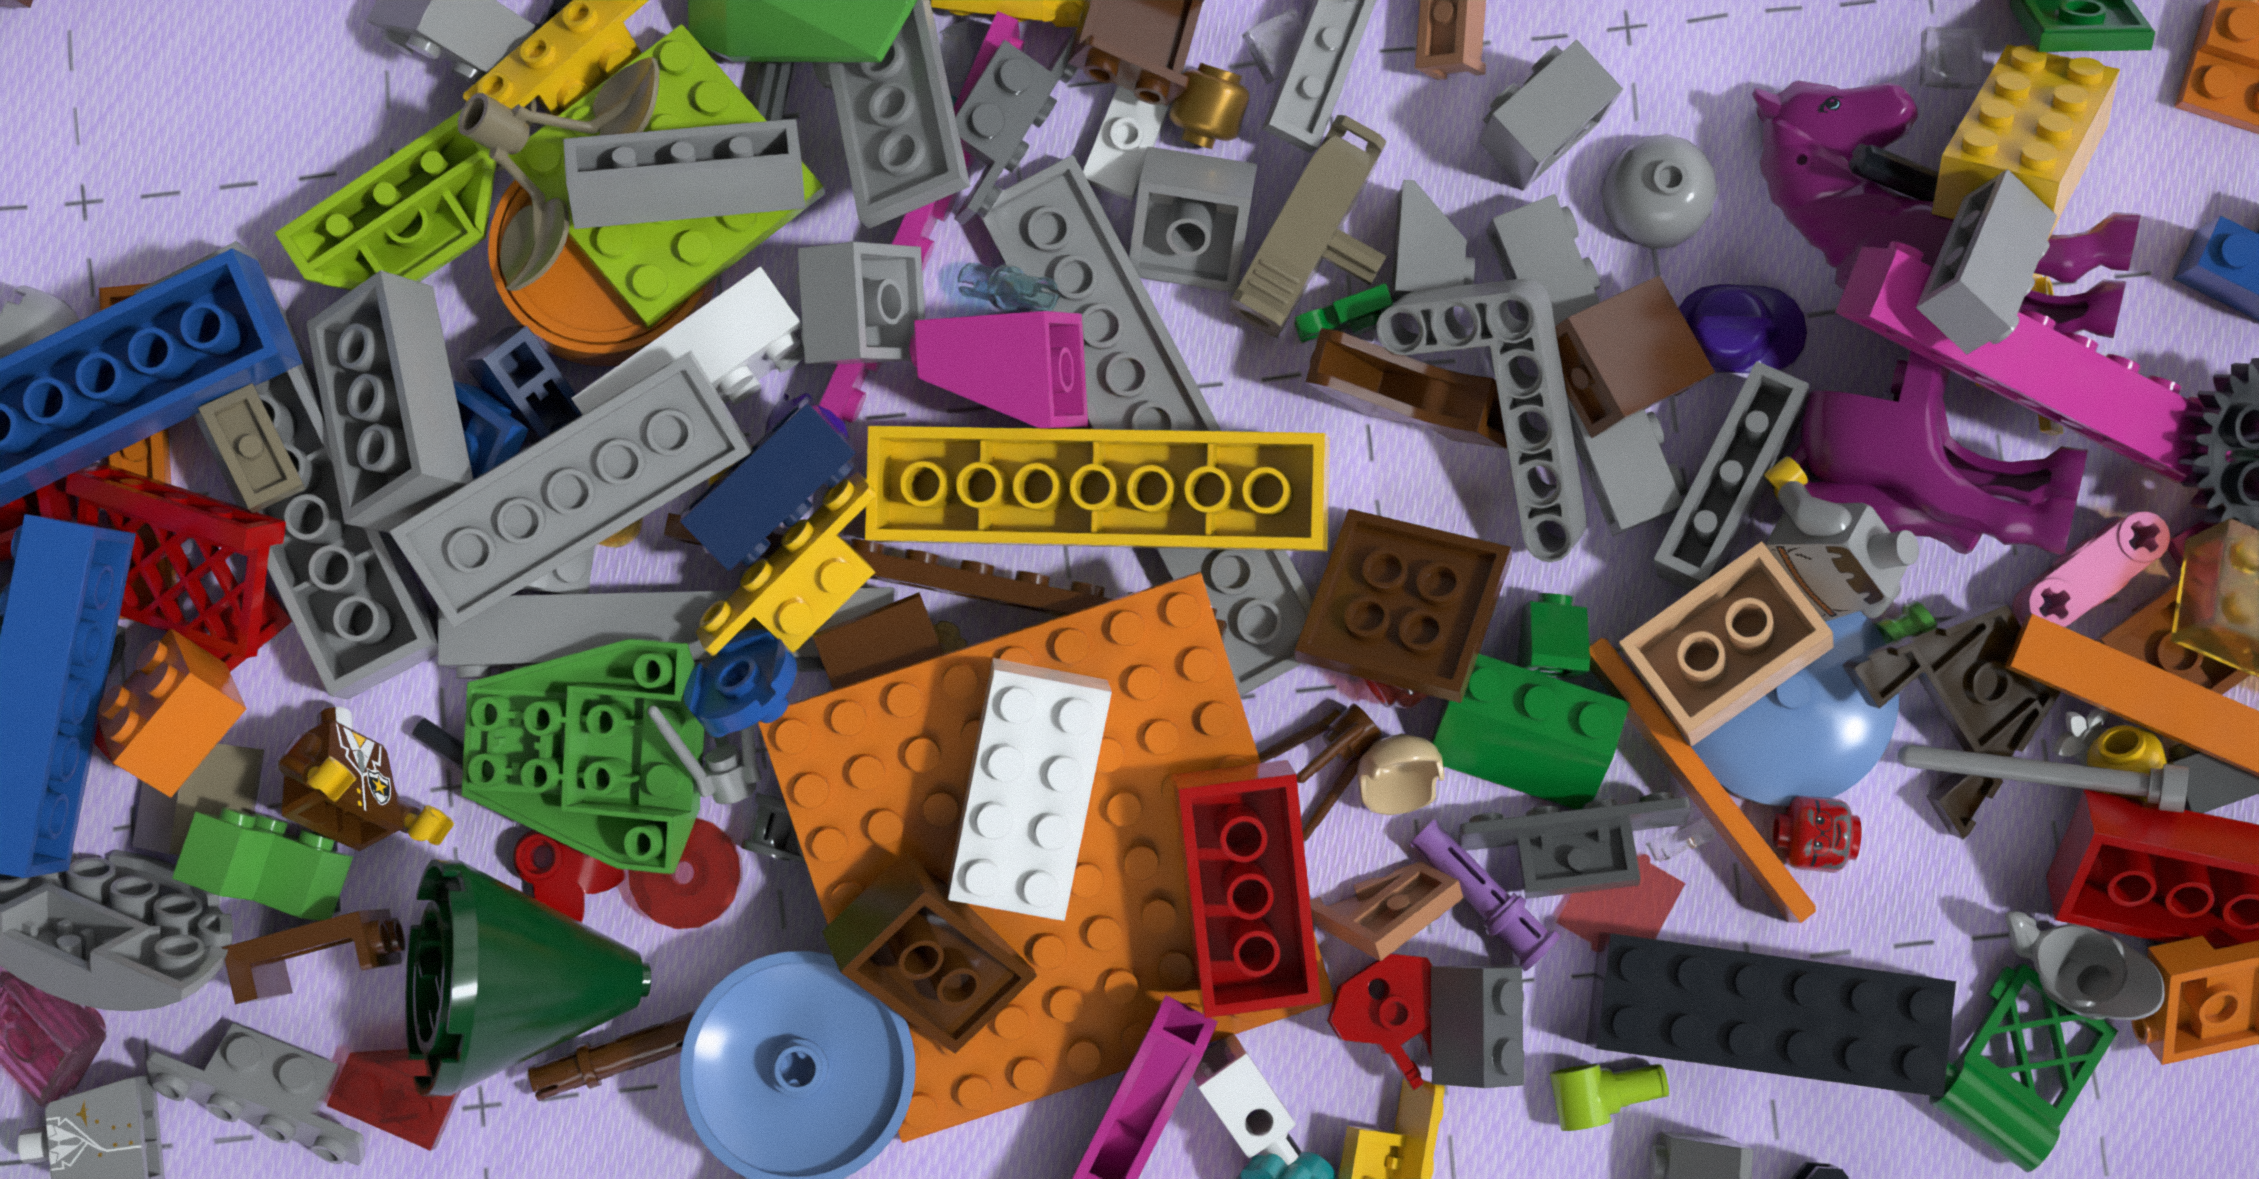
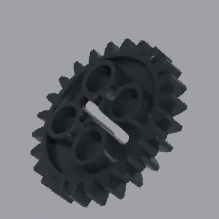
(2226, 423)

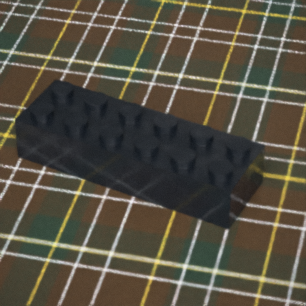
(1771, 1014)

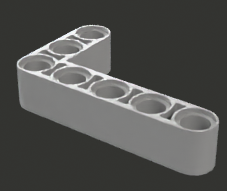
(1516, 390)

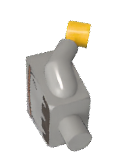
(1836, 551)

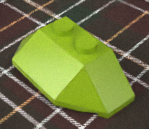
(400, 215)

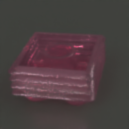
(46, 1039)

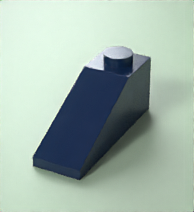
(524, 379)

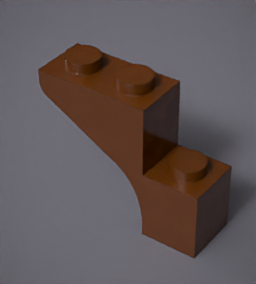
(1406, 389)

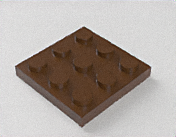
(1404, 605)

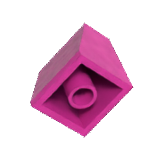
(1009, 362)

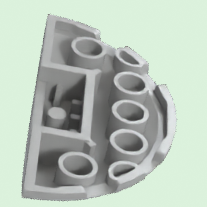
(112, 933)

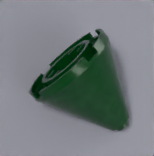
(503, 978)

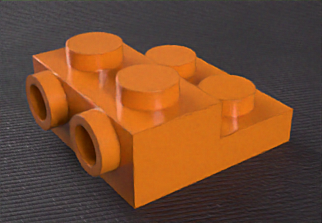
(2224, 65)
(2207, 1000)

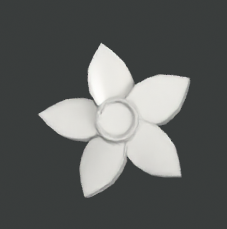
(2081, 734)

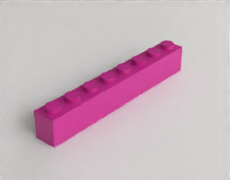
(2032, 366)

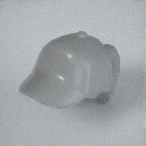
(2088, 969)

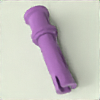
(1502, 913)

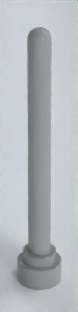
(2162, 786)

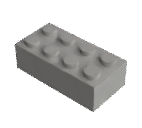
(388, 401)

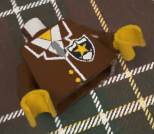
(346, 787)

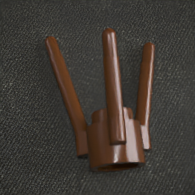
(1348, 736)

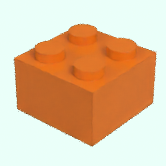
(169, 712)

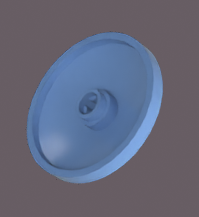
(1806, 733)
(795, 1070)

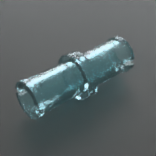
(1007, 287)

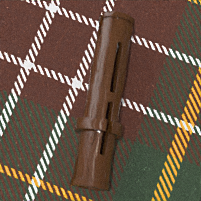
(608, 1058)

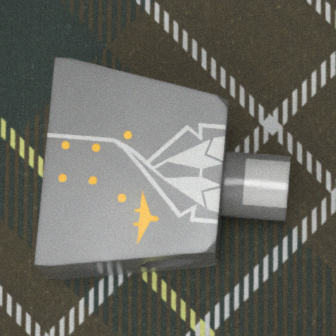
(100, 1134)

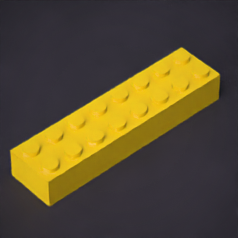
(1099, 488)

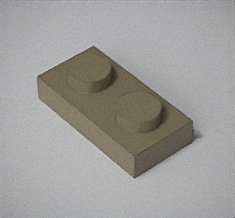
(251, 448)

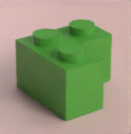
(262, 863)

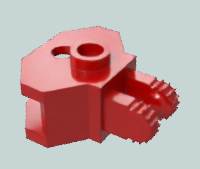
(1394, 1016)

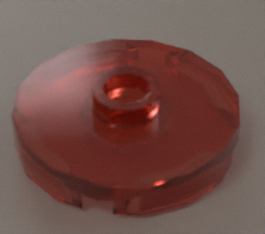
(708, 894)

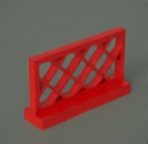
(189, 516)

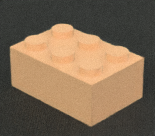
(1727, 643)

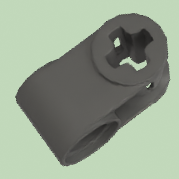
(773, 831)

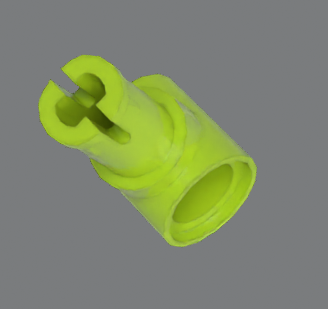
(1589, 1095)

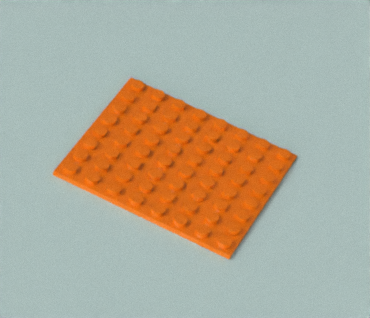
(888, 775)

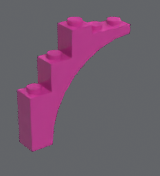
(1147, 1093)

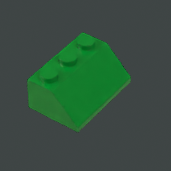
(1531, 733)

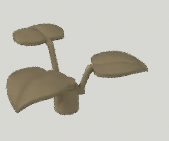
(541, 229)

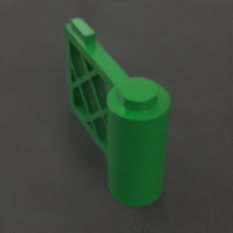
(1998, 1106)

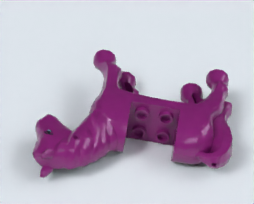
(1902, 449)

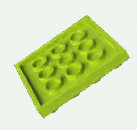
(664, 261)

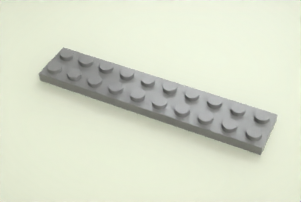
(1140, 382)

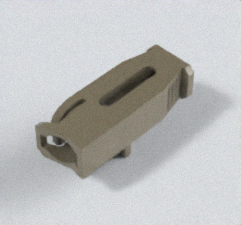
(1311, 230)

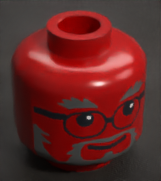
(1817, 834)

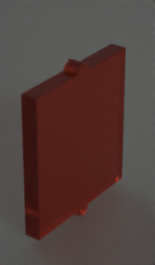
(1625, 910)

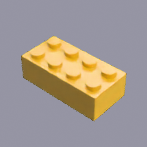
(2035, 119)

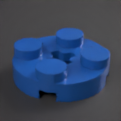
(742, 684)

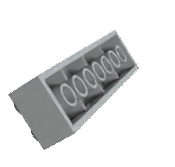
(337, 579)

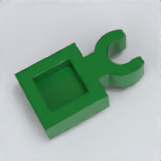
(1355, 312)

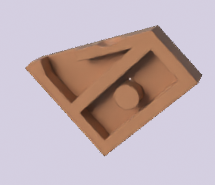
(1389, 908)

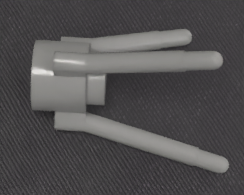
(727, 772)

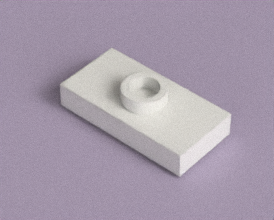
(1122, 143)

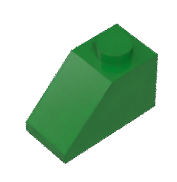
(1554, 637)

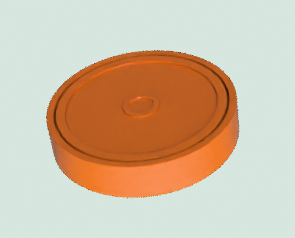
(572, 304)

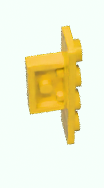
(564, 57)
(801, 579)
(1400, 1153)

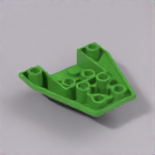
(798, 29)
(581, 757)

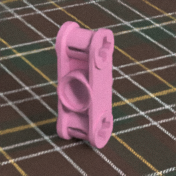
(2094, 569)

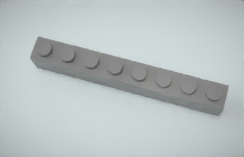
(547, 627)

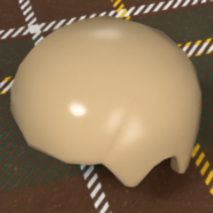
(1399, 774)

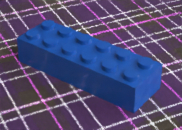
(137, 370)
(52, 677)

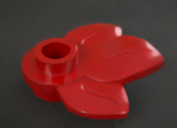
(566, 877)

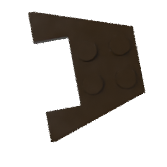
(1978, 697)

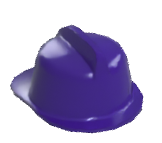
(1745, 326)

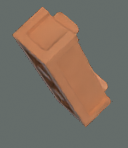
(1450, 37)

